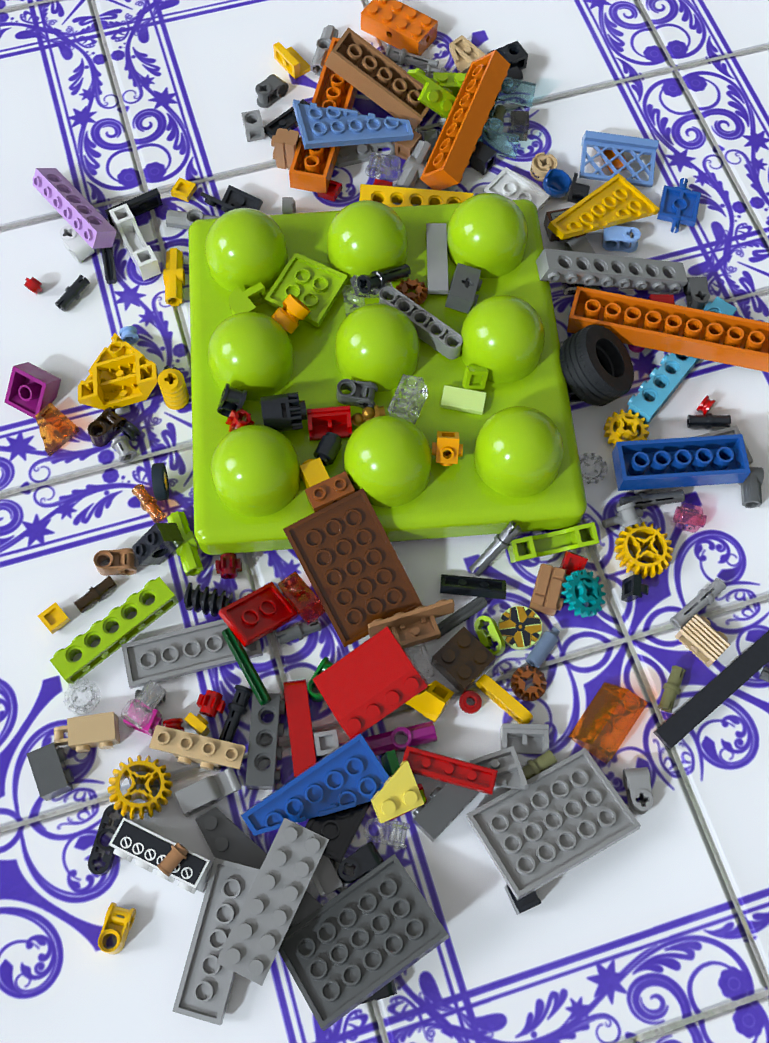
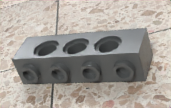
(256, 777)

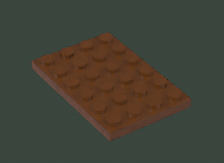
(352, 565)

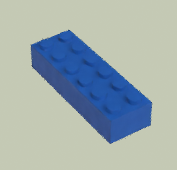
(680, 462)

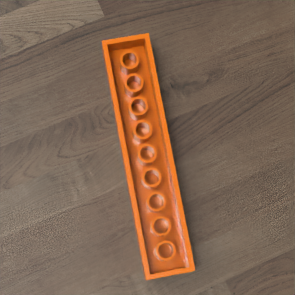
(314, 167)
(673, 328)

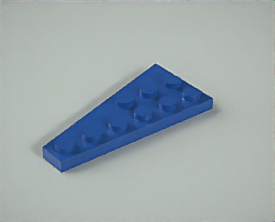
(332, 784)

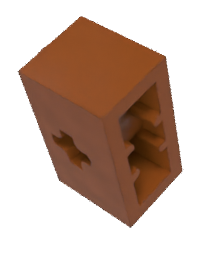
(329, 491)

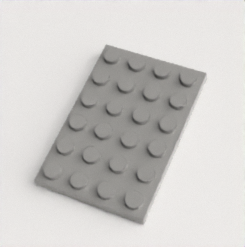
(553, 824)

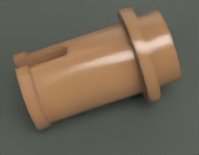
(173, 858)

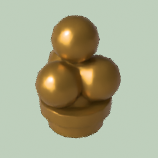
(367, 413)

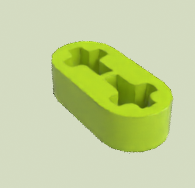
(494, 633)

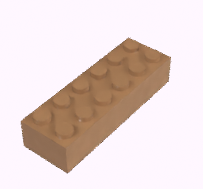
(377, 77)

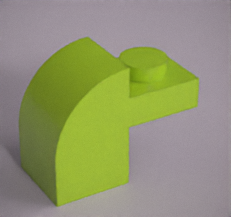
(247, 300)

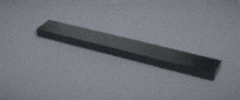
(714, 693)

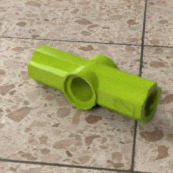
(188, 549)

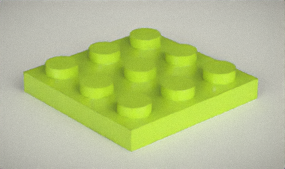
(310, 283)

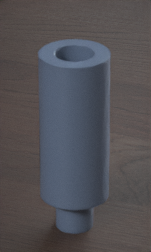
(543, 648)

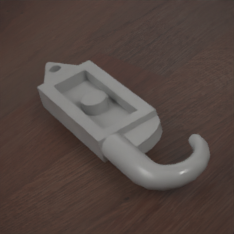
(360, 153)

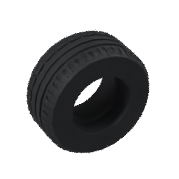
(596, 365)

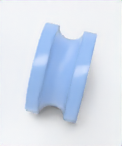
(129, 334)

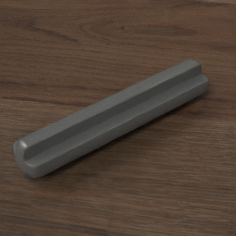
(462, 615)

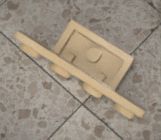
(197, 748)

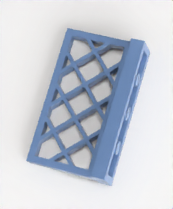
(618, 143)

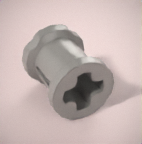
(123, 449)

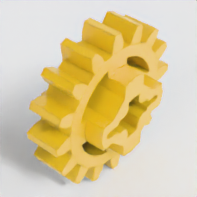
(626, 427)

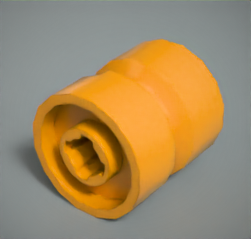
(291, 313)

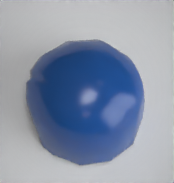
(556, 183)

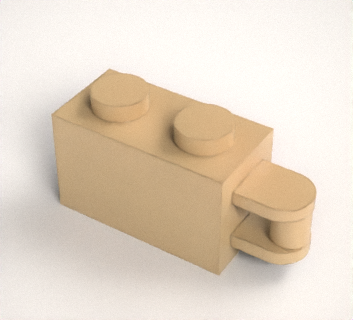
(89, 732)

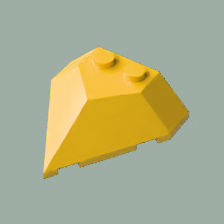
(118, 377)

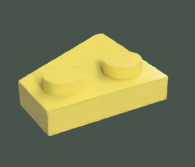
(397, 795)

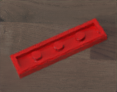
(451, 770)

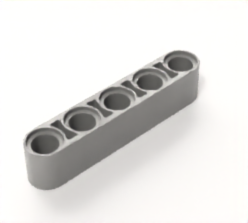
(429, 324)

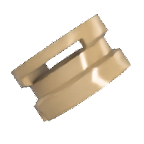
(542, 164)

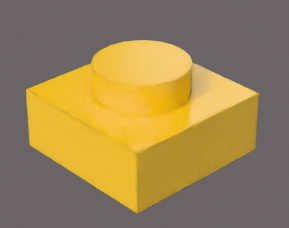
(183, 189)
(54, 618)
(198, 723)

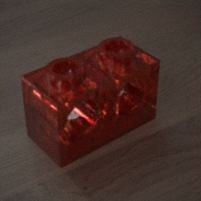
(301, 598)

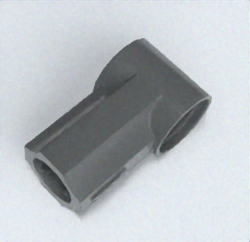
(751, 488)

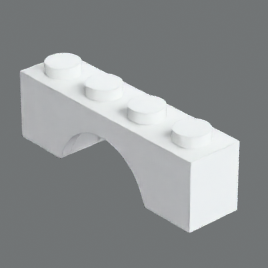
(135, 244)

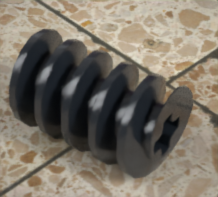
(205, 600)

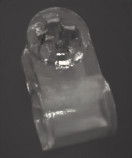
(385, 166)
(388, 833)

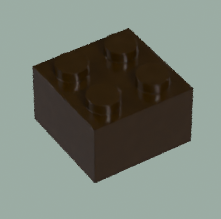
(463, 660)

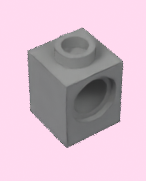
(253, 125)

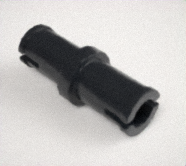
(72, 293)
(708, 421)

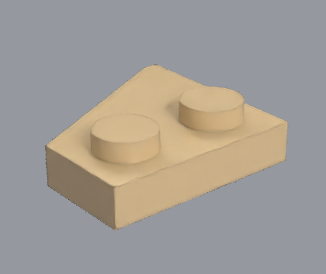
(464, 53)

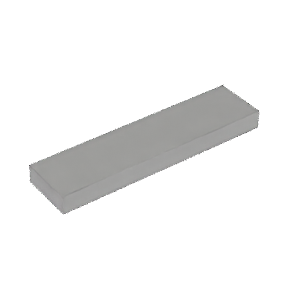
(437, 258)

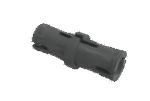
(297, 631)

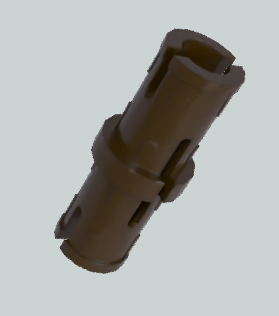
(95, 594)

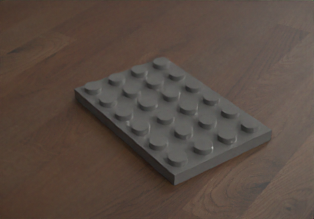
(360, 941)

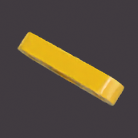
(504, 700)

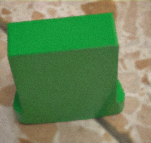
(390, 762)

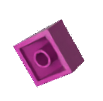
(31, 388)

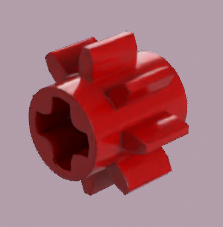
(239, 419)
(211, 703)

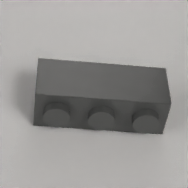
(442, 809)

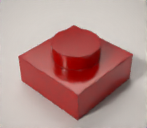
(333, 191)
(573, 562)

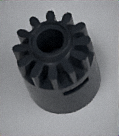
(283, 411)

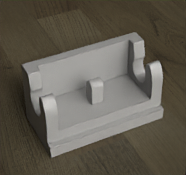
(525, 737)

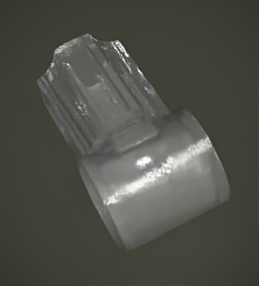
(139, 710)

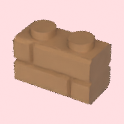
(284, 146)
(548, 590)

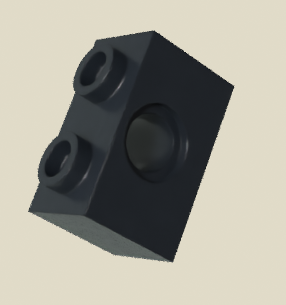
(157, 543)

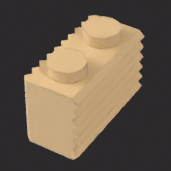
(703, 639)

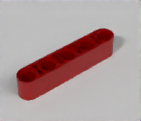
(299, 725)

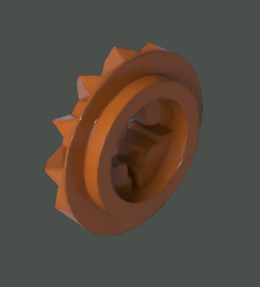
(421, 291)
(533, 692)

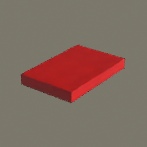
(258, 614)

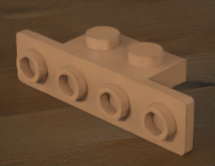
(416, 625)

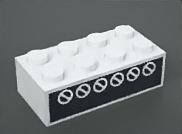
(150, 849)

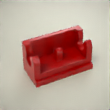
(329, 420)

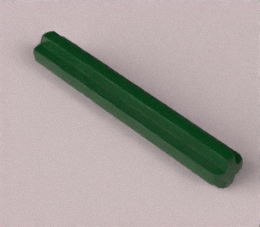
(247, 667)

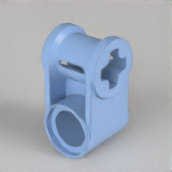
(618, 238)

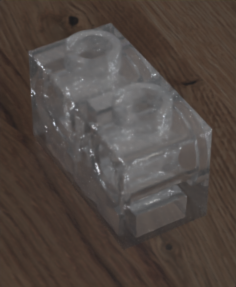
(408, 398)

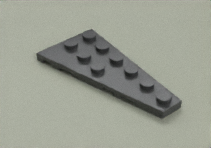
(235, 846)

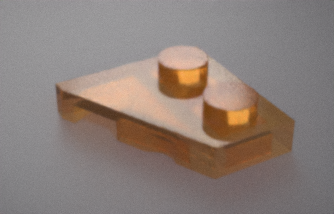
(54, 428)

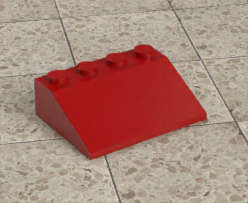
(370, 683)

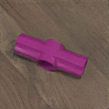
(416, 735)

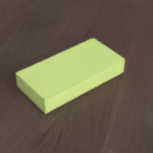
(463, 400)

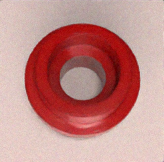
(33, 285)
(470, 709)

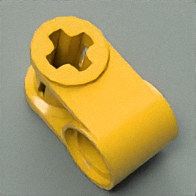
(116, 926)

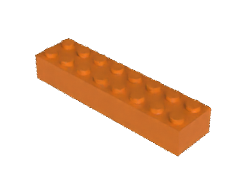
(465, 121)

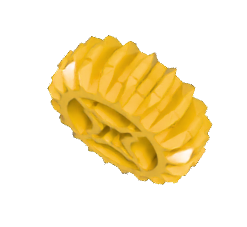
(656, 561)
(132, 794)

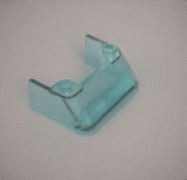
(514, 92)

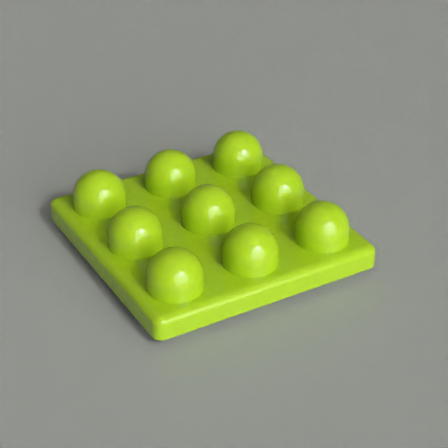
(516, 455)

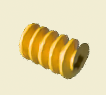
(173, 388)

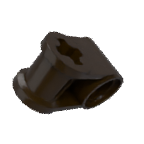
(108, 425)

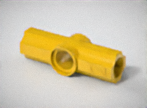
(174, 277)

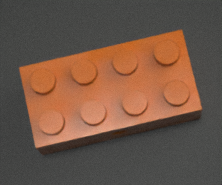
(399, 25)

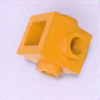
(447, 448)

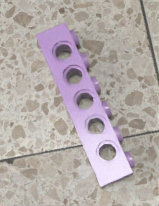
(74, 208)

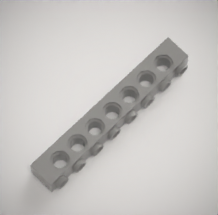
(611, 271)

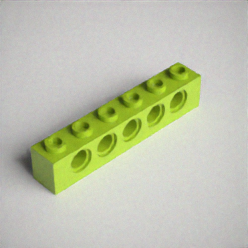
(111, 642)

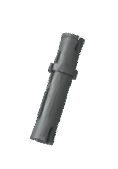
(644, 500)
(500, 542)

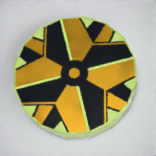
(520, 627)

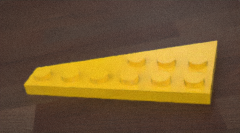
(605, 207)

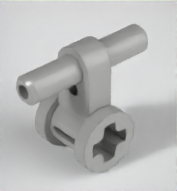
(626, 517)

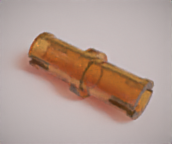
(148, 503)

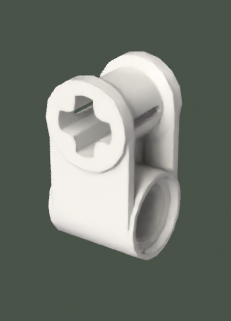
(75, 244)

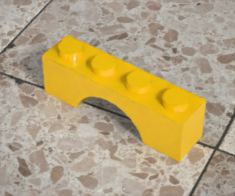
(432, 700)

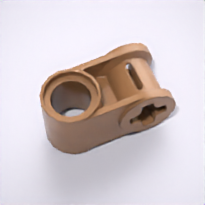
(121, 562)

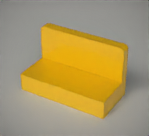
(290, 60)

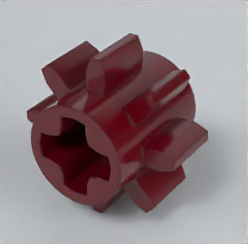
(228, 565)

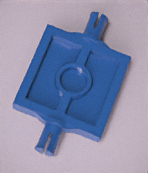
(679, 205)

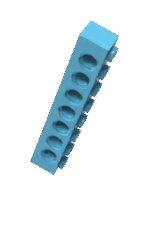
(669, 382)

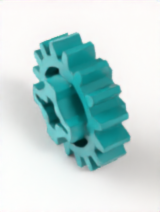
(583, 591)

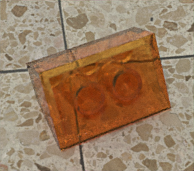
(607, 721)

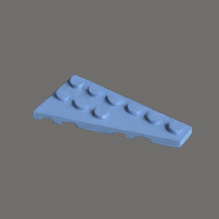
(345, 127)

